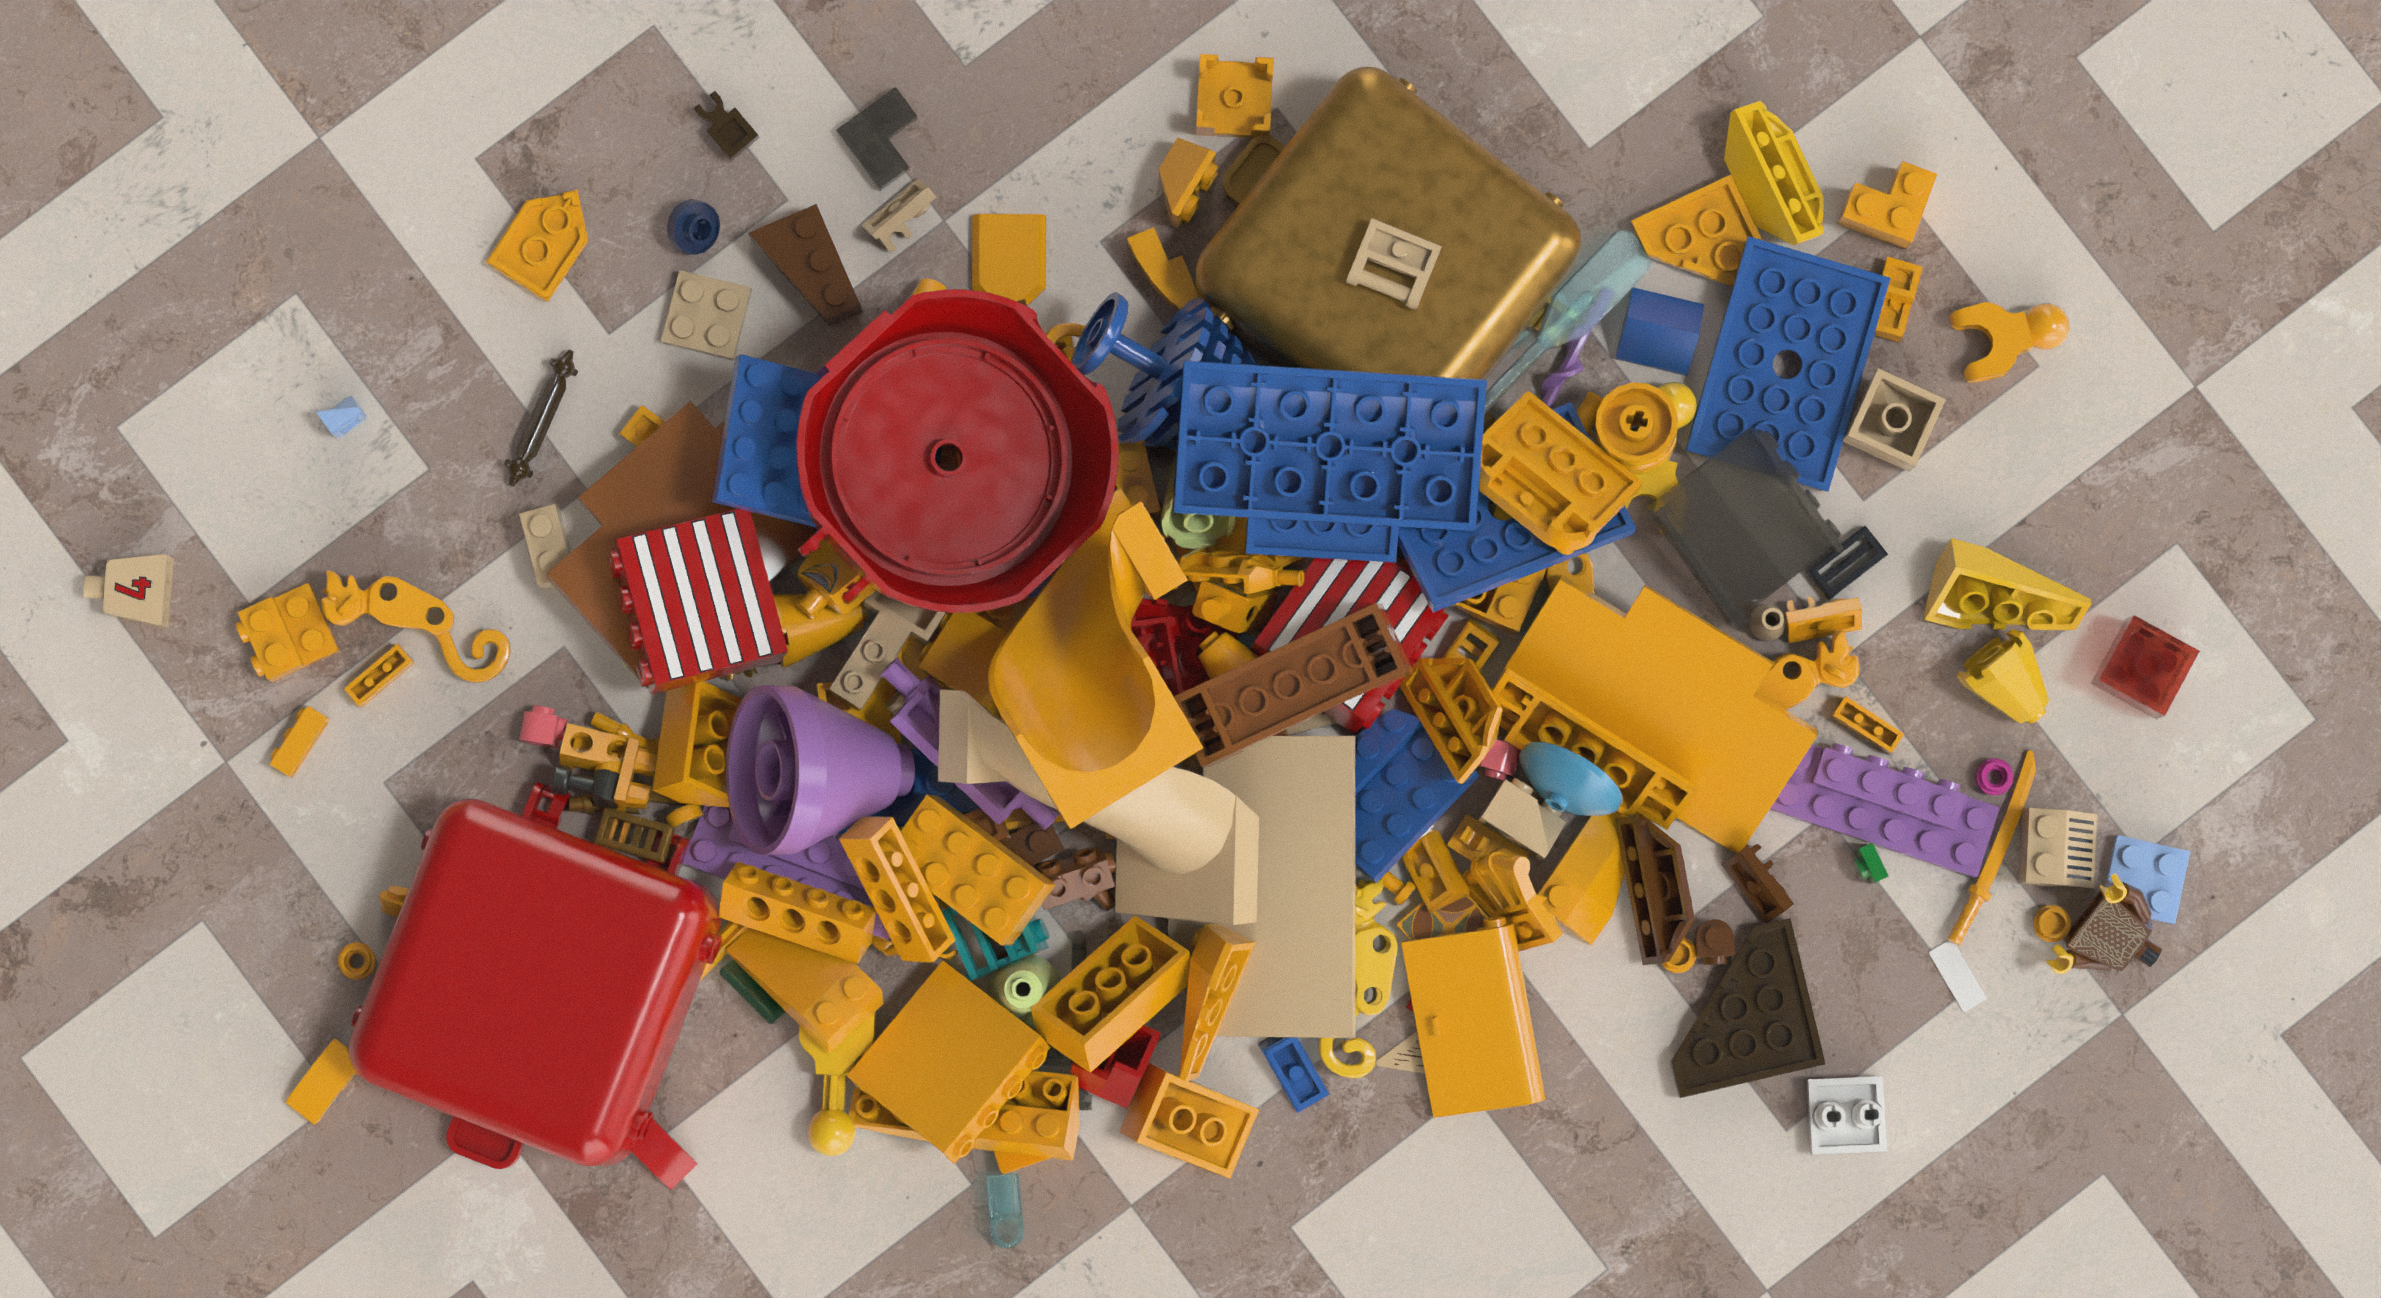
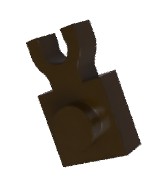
(729, 129)

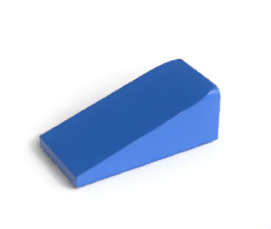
(1294, 1071)

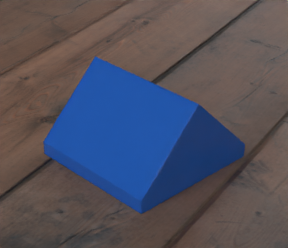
(1660, 331)

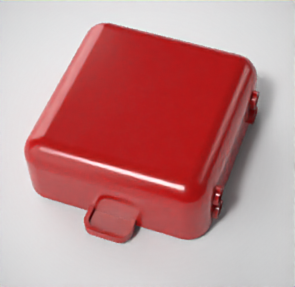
(535, 984)

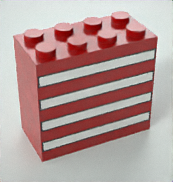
(1339, 589)
(697, 601)

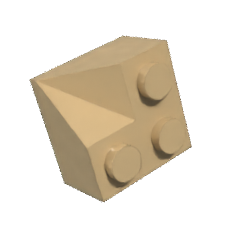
(1894, 420)
(1521, 819)

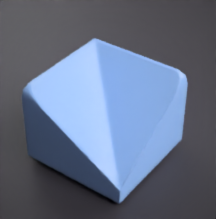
(342, 417)

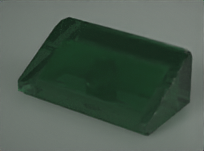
(752, 992)

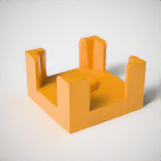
(1234, 97)

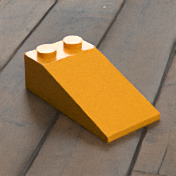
(814, 988)

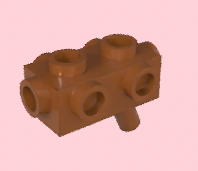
(1080, 877)

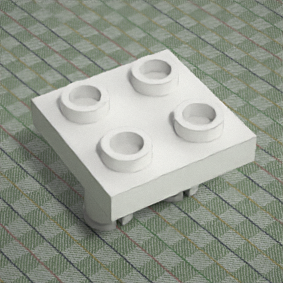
(1846, 1115)

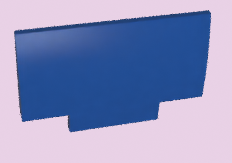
(1328, 455)

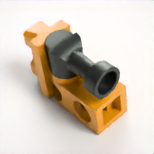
(614, 767)

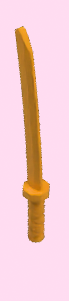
(1980, 891)

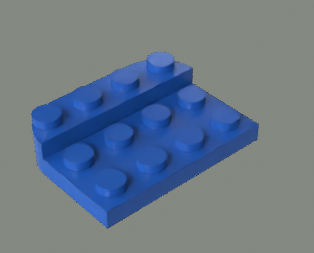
(1398, 790)

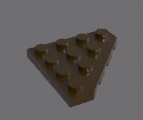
(1754, 1020)

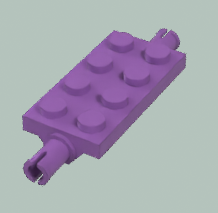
(920, 724)

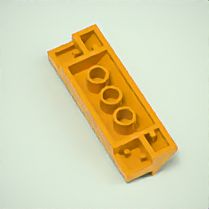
(1540, 717)

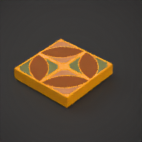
(1454, 918)

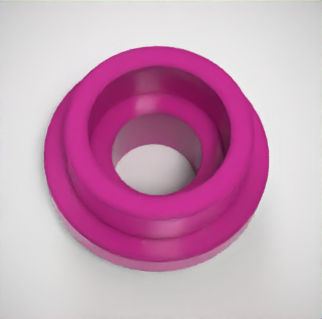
(2004, 771)

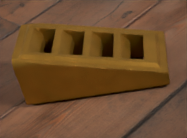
(608, 827)

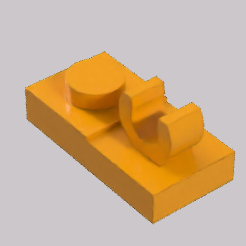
(1822, 620)
(1476, 840)

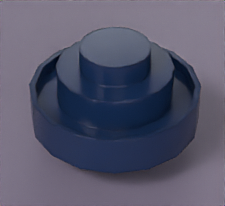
(693, 226)

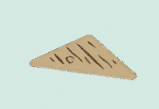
(1404, 1056)

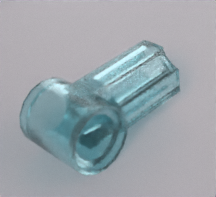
(1005, 1204)

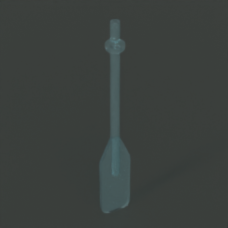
(1581, 303)

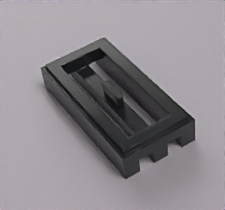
(1821, 582)

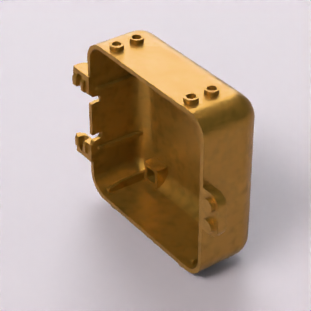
(1393, 158)

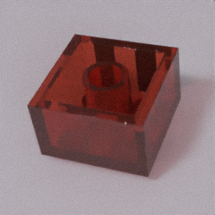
(2145, 667)

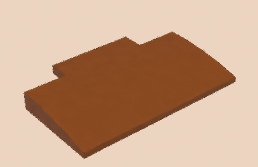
(651, 488)

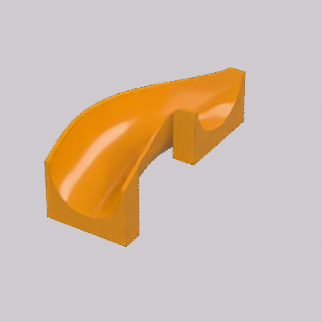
(1079, 679)

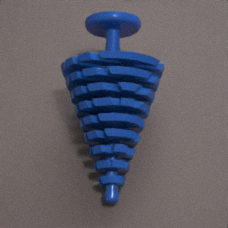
(1156, 388)

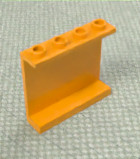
(949, 1062)

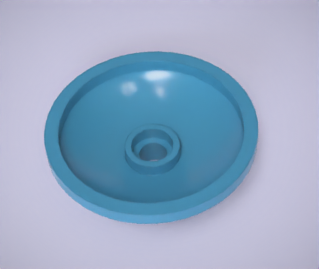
(1569, 780)

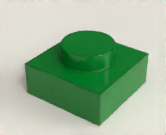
(1869, 864)

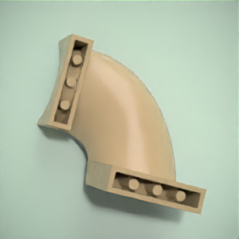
(1180, 838)

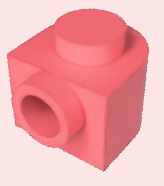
(542, 727)
(1500, 761)

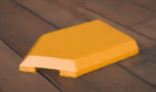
(542, 243)
(1009, 255)

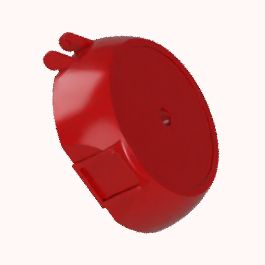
(1029, 441)

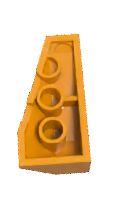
(1587, 879)

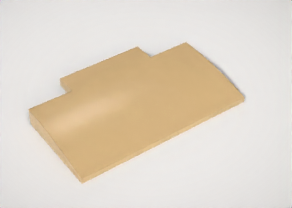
(1305, 926)

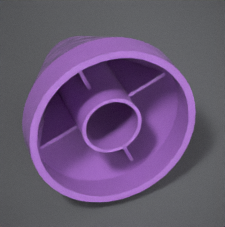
(806, 770)

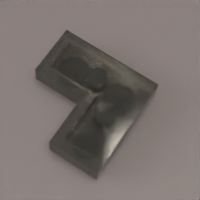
(870, 135)

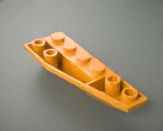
(1034, 1122)

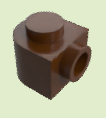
(1714, 942)

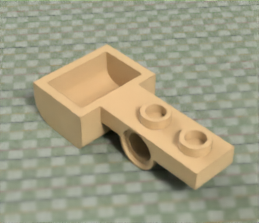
(882, 645)

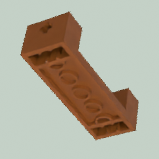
(1294, 683)

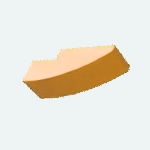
(1167, 277)

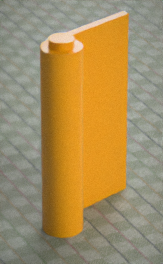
(1473, 1020)

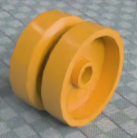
(1643, 407)

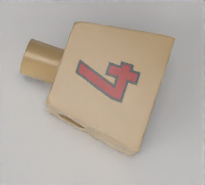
(135, 589)

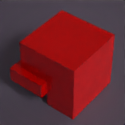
(1121, 1071)

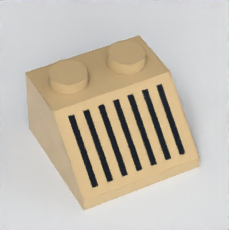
(2057, 848)

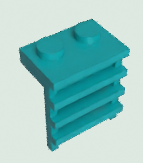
(1030, 942)

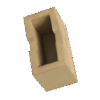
(545, 540)

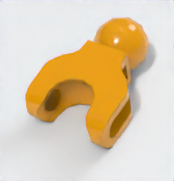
(2009, 334)

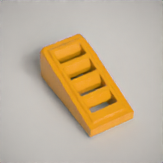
(1481, 633)

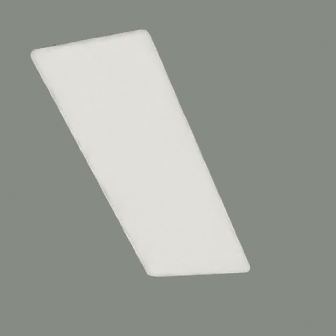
(1957, 975)

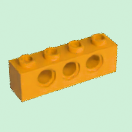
(897, 889)
(797, 912)

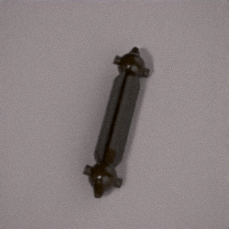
(541, 418)

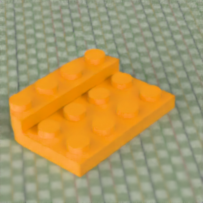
(1552, 476)

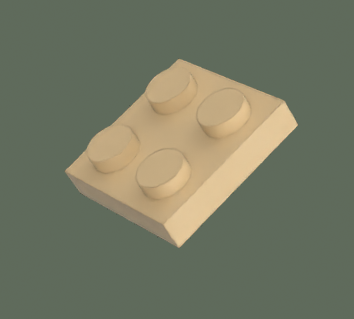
(706, 315)

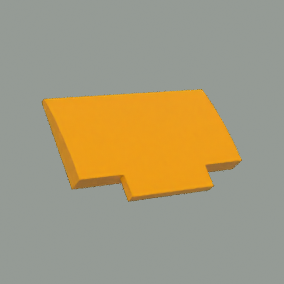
(1673, 694)

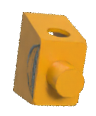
(826, 580)
(1229, 606)

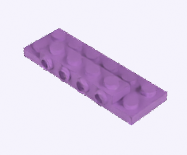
(1889, 808)
(824, 865)

